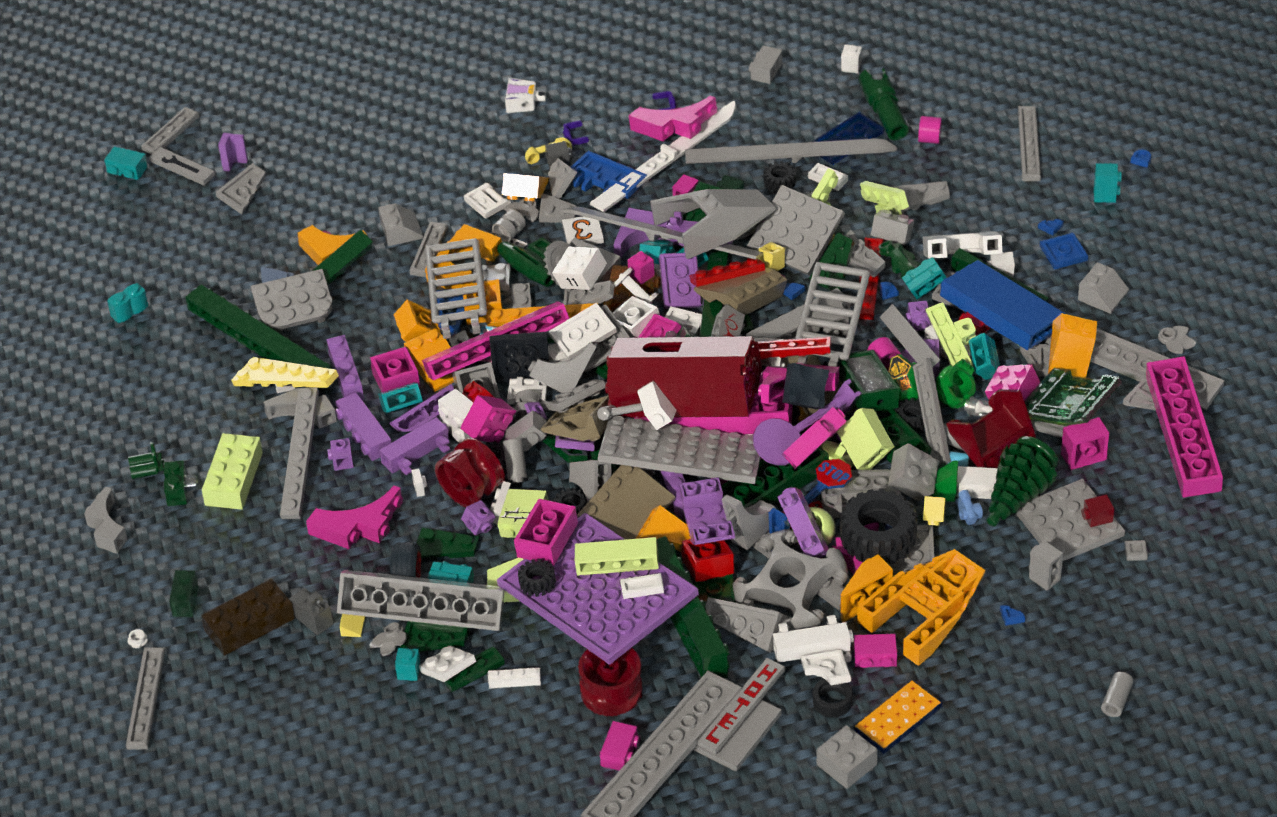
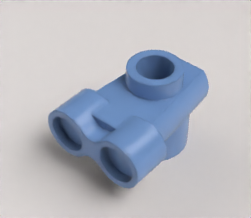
(967, 510)

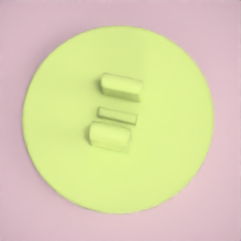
(837, 451)

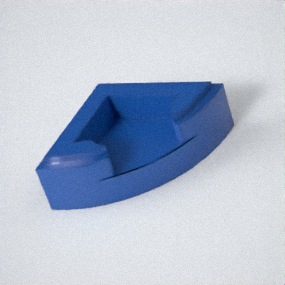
(1050, 227)
(793, 290)
(888, 290)
(1011, 616)

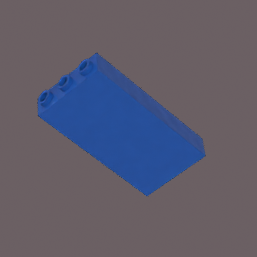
(1000, 304)

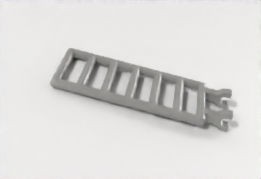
(478, 277)
(853, 314)

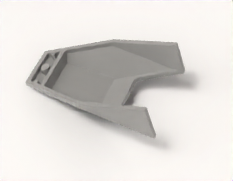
(727, 211)

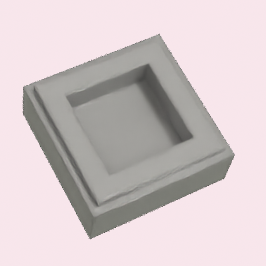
(1136, 550)

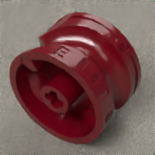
(469, 472)
(612, 687)

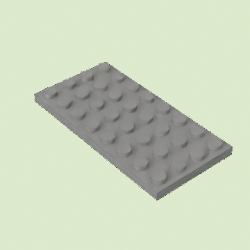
(680, 450)

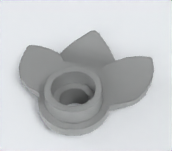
(525, 208)
(1176, 339)
(389, 639)

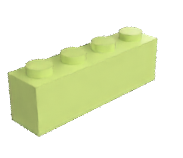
(616, 556)

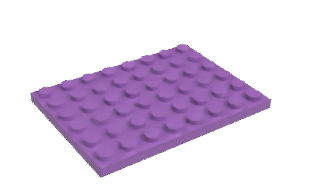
(593, 604)

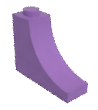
(629, 237)

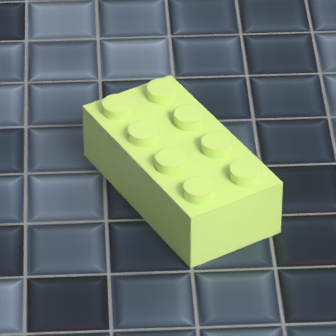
(232, 471)

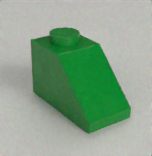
(947, 482)

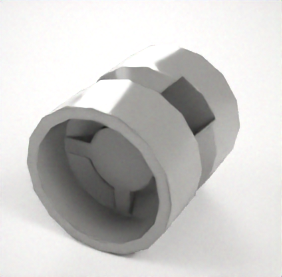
(509, 225)
(521, 399)

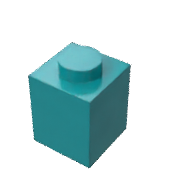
(407, 664)

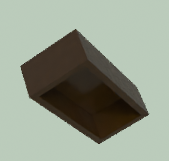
(247, 617)

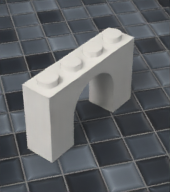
(981, 242)

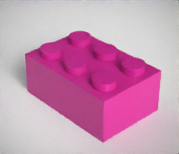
(546, 531)

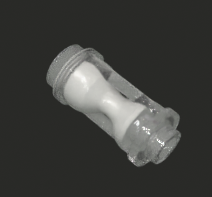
(977, 407)

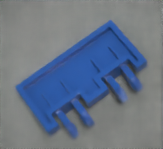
(601, 172)

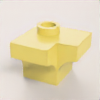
(773, 256)

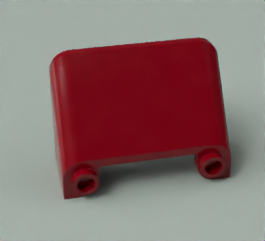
(990, 434)

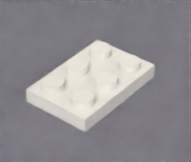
(585, 327)

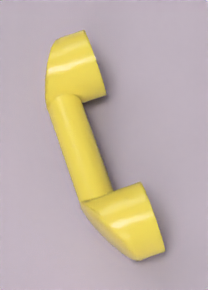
(532, 154)

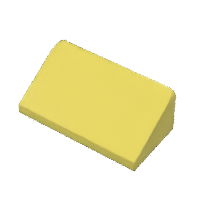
(351, 625)

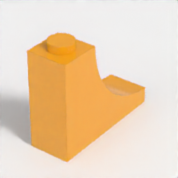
(320, 244)
(663, 523)

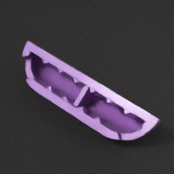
(420, 413)

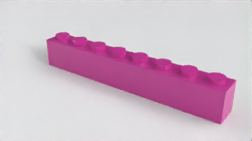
(479, 346)

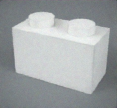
(977, 481)

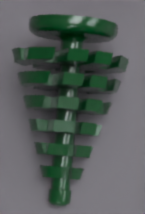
(1021, 475)

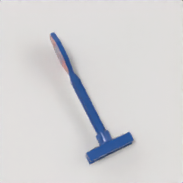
(829, 475)

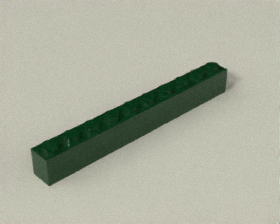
(247, 329)

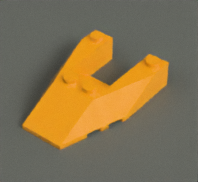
(935, 590)

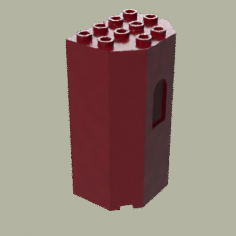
(693, 372)

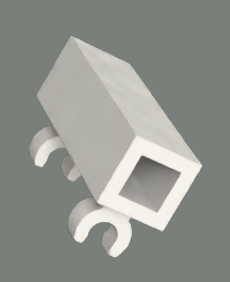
(814, 640)

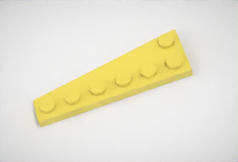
(283, 373)

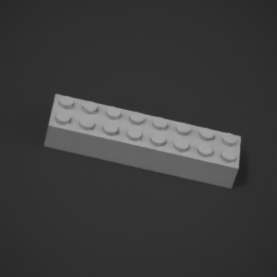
(420, 600)

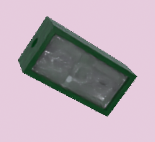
(871, 379)

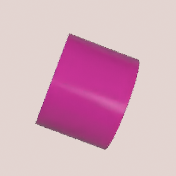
(930, 129)
(885, 350)

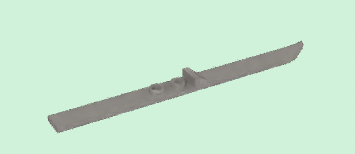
(791, 150)
(654, 232)

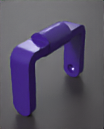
(672, 102)
(567, 134)

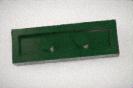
(485, 661)

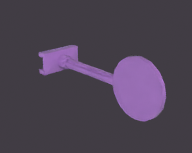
(776, 435)

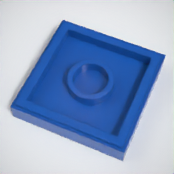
(1063, 251)

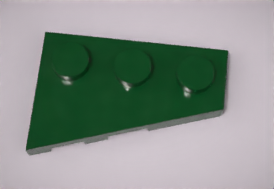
(838, 254)
(443, 543)

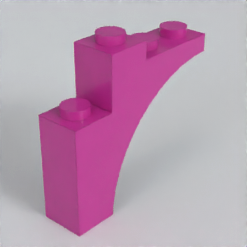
(681, 121)
(773, 381)
(814, 437)
(346, 526)

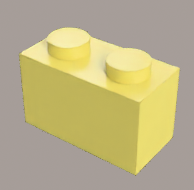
(934, 510)

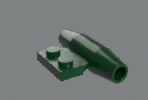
(528, 261)

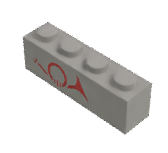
(728, 323)

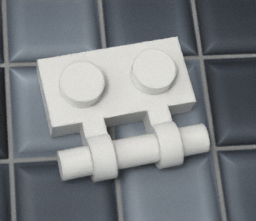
(519, 384)

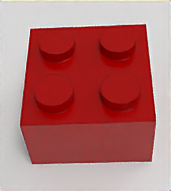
(707, 559)

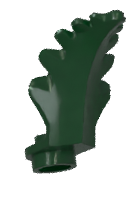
(901, 259)

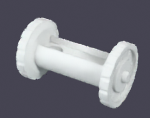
(633, 287)

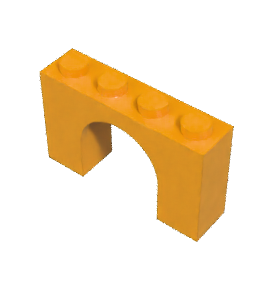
(488, 250)

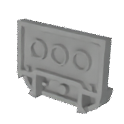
(293, 300)
(862, 480)

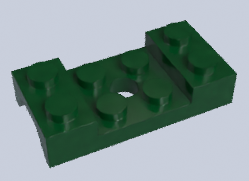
(900, 432)

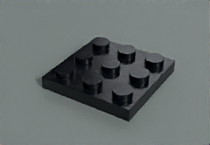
(514, 353)

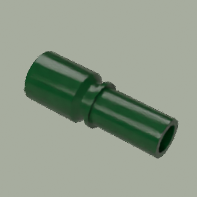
(884, 102)

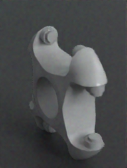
(785, 561)

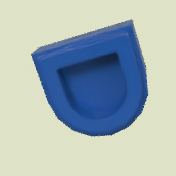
(1141, 158)

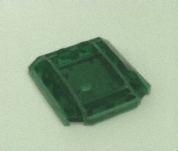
(1069, 398)

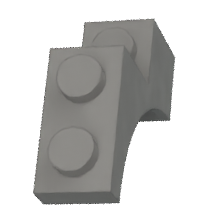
(286, 405)
(107, 532)

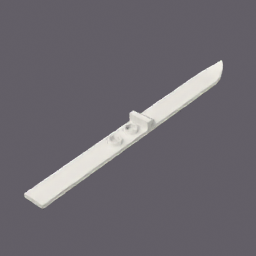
(665, 157)

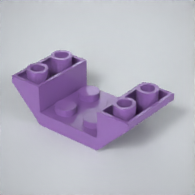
(705, 511)

